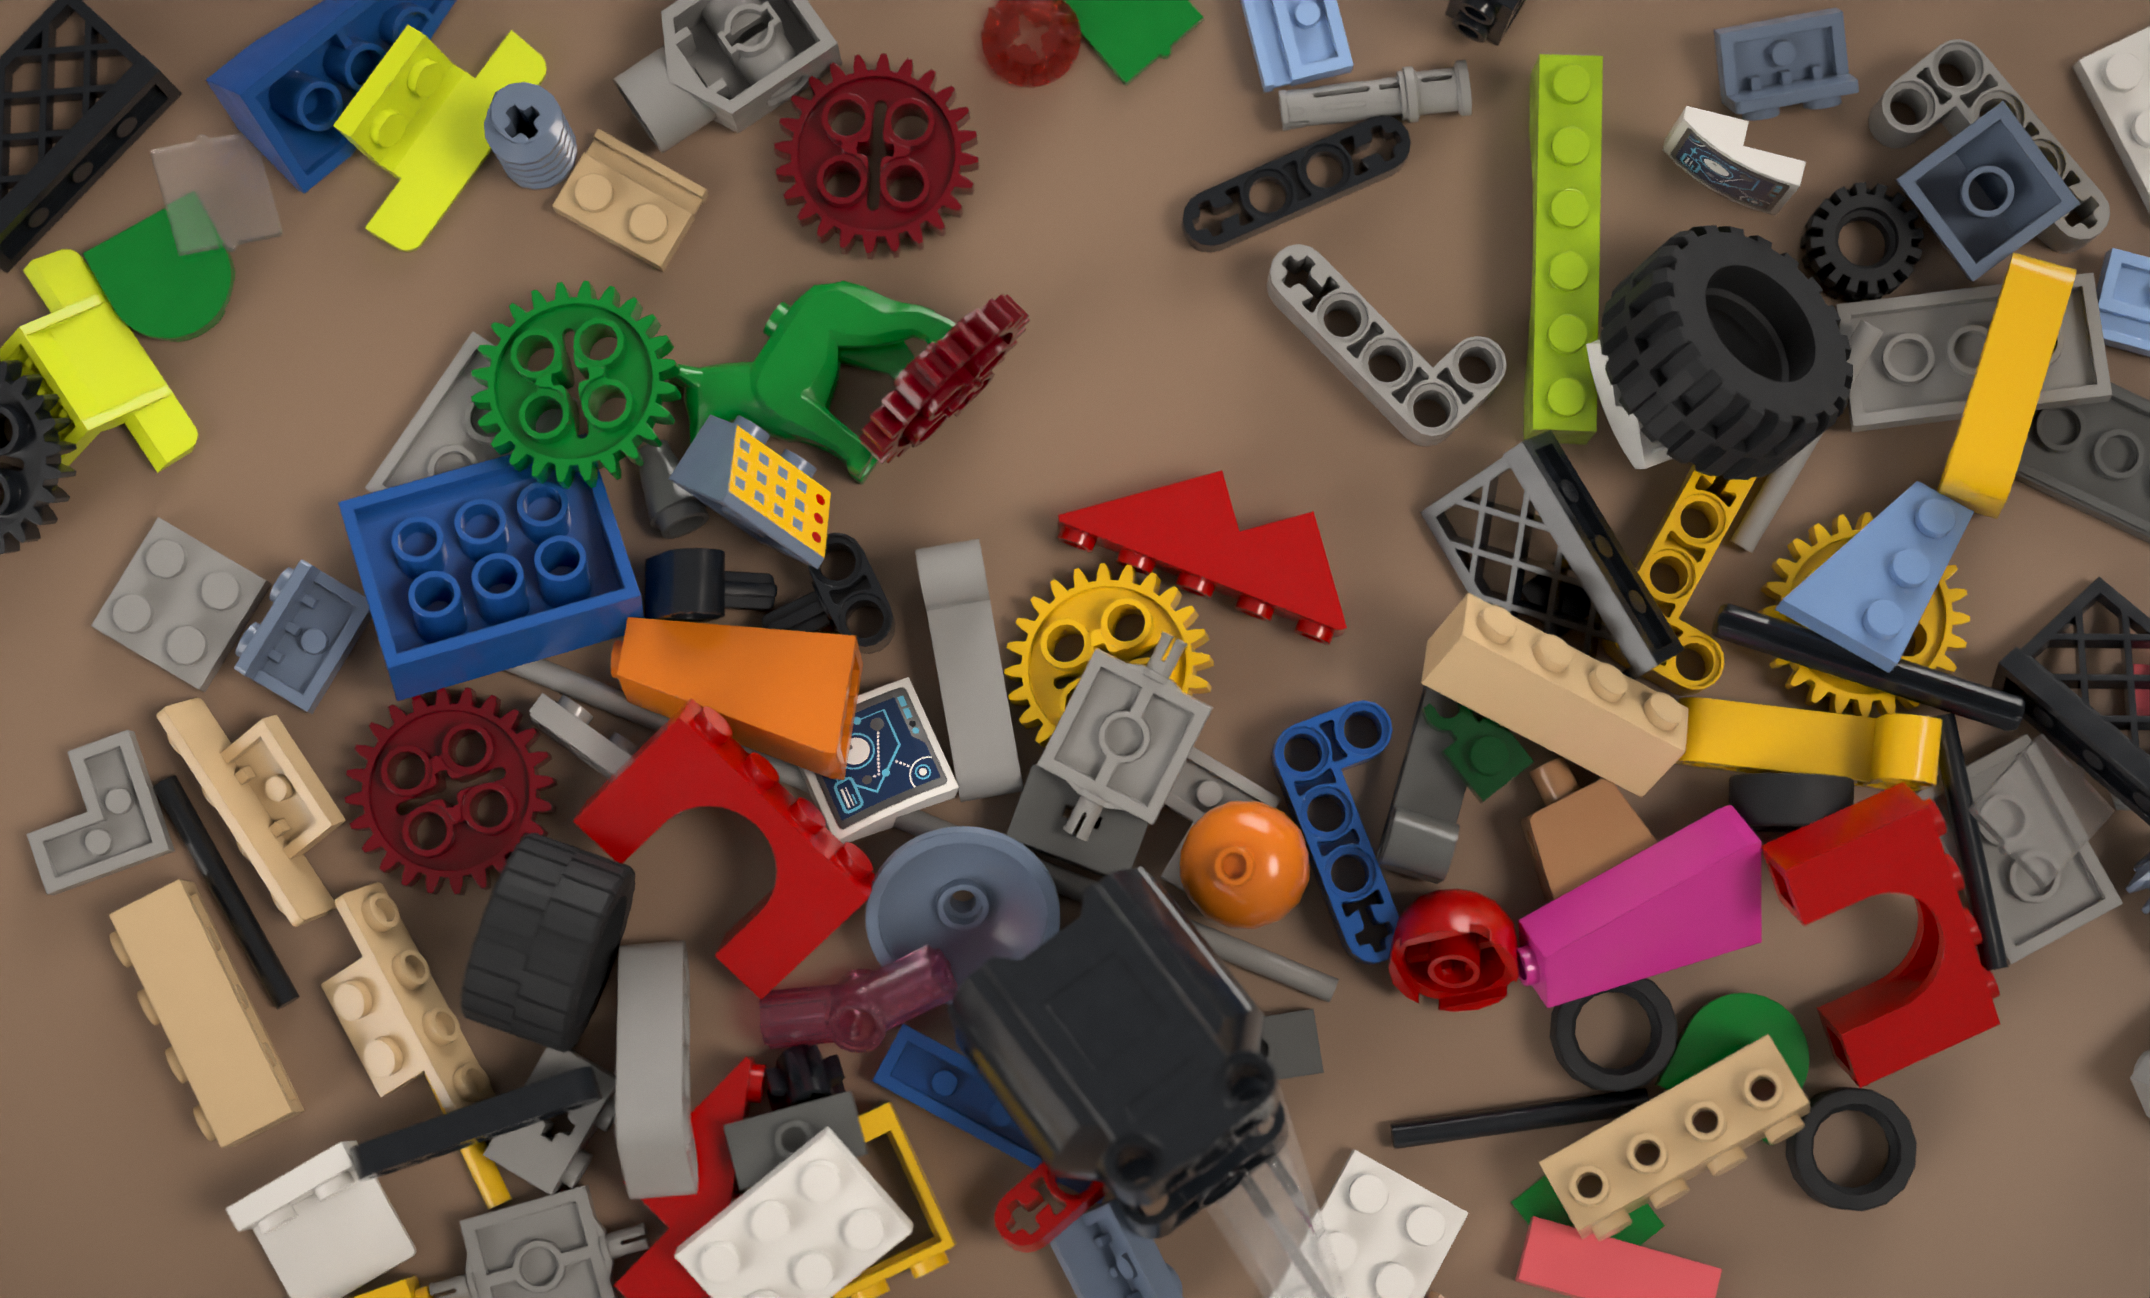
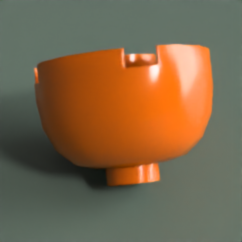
(1244, 865)

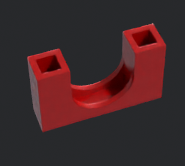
(700, 764)
(1940, 986)

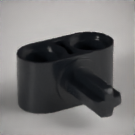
(697, 589)
(837, 600)

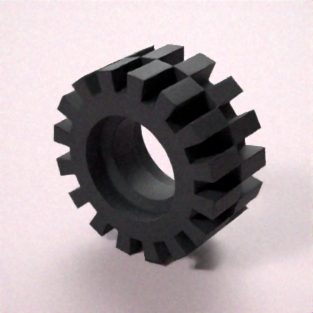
(1888, 217)

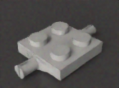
(1125, 736)
(541, 1251)

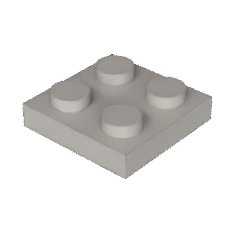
(181, 604)

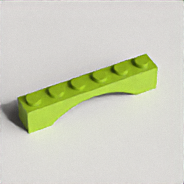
(1566, 246)

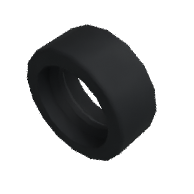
(1788, 799)
(1642, 1071)
(1896, 1171)

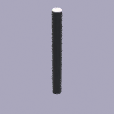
(1969, 845)
(226, 892)
(1516, 1118)

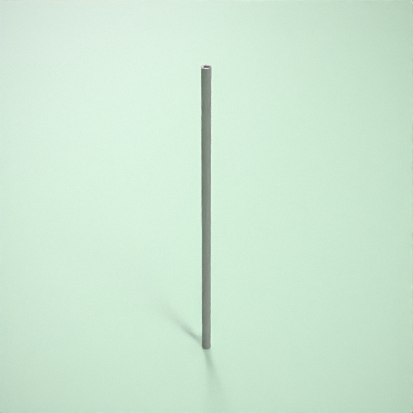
(918, 822)

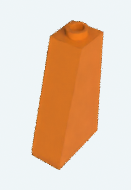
(773, 686)

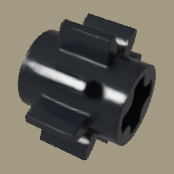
(803, 1077)

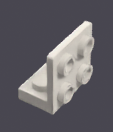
(325, 1226)

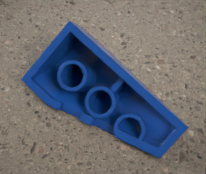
(305, 74)

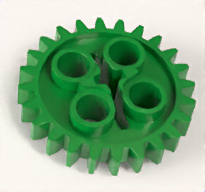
(521, 396)

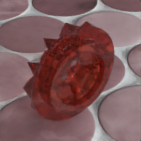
(1019, 63)

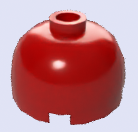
(1454, 950)

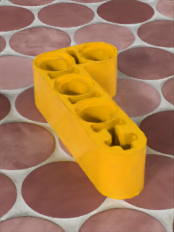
(2007, 384)
(1689, 559)
(1794, 740)

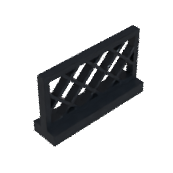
(86, 149)
(1582, 541)
(2067, 718)

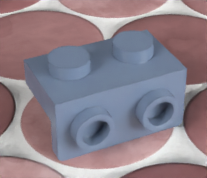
(1784, 64)
(303, 635)
(1112, 1261)

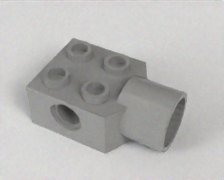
(726, 65)

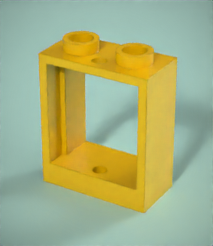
(923, 1256)

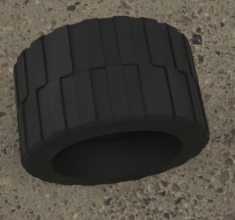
(547, 942)

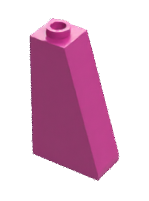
(1649, 914)

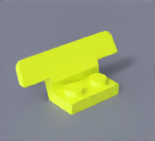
(427, 127)
(96, 365)

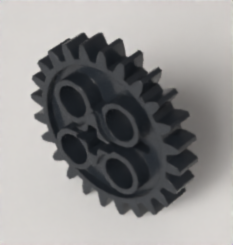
(39, 447)

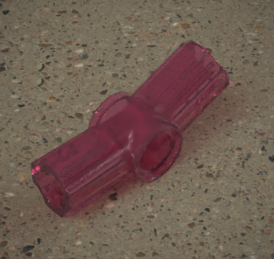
(887, 995)

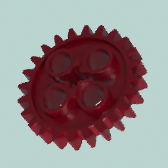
(821, 153)
(944, 378)
(434, 736)

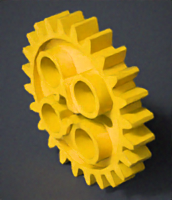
(1093, 612)
(1931, 635)

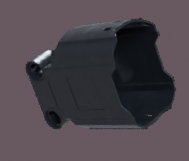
(1127, 1054)

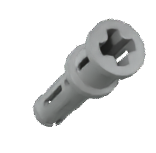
(1405, 96)

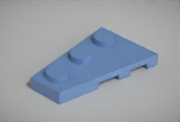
(1882, 577)

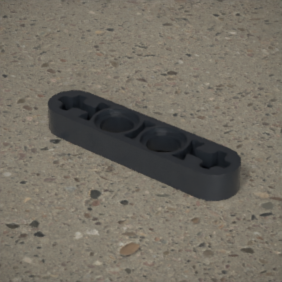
(1292, 177)
(475, 1123)

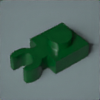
(1483, 751)

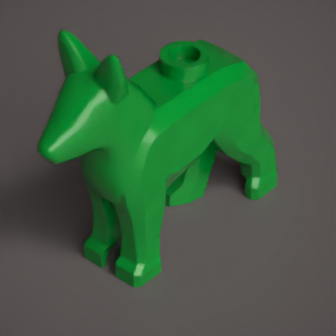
(799, 367)

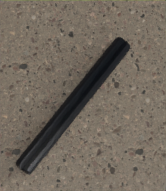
(1905, 680)

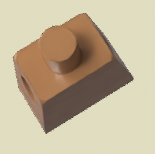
(1579, 830)

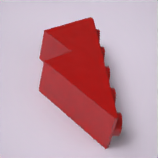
(1195, 536)
(658, 1270)

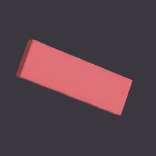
(1566, 1264)

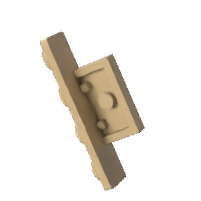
(264, 798)
(397, 1009)

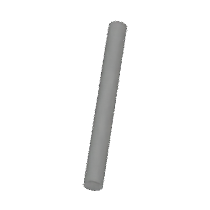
(1781, 480)

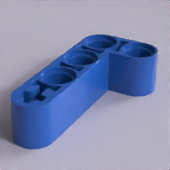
(1350, 838)

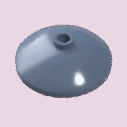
(914, 905)

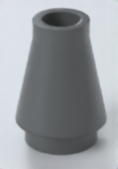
(667, 504)

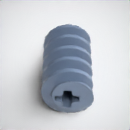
(530, 136)

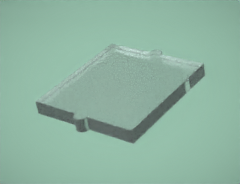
(215, 193)
(2041, 810)

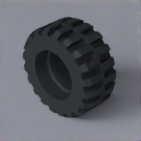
(1726, 352)

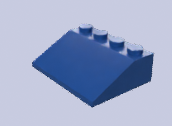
(488, 572)

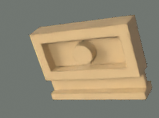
(630, 200)

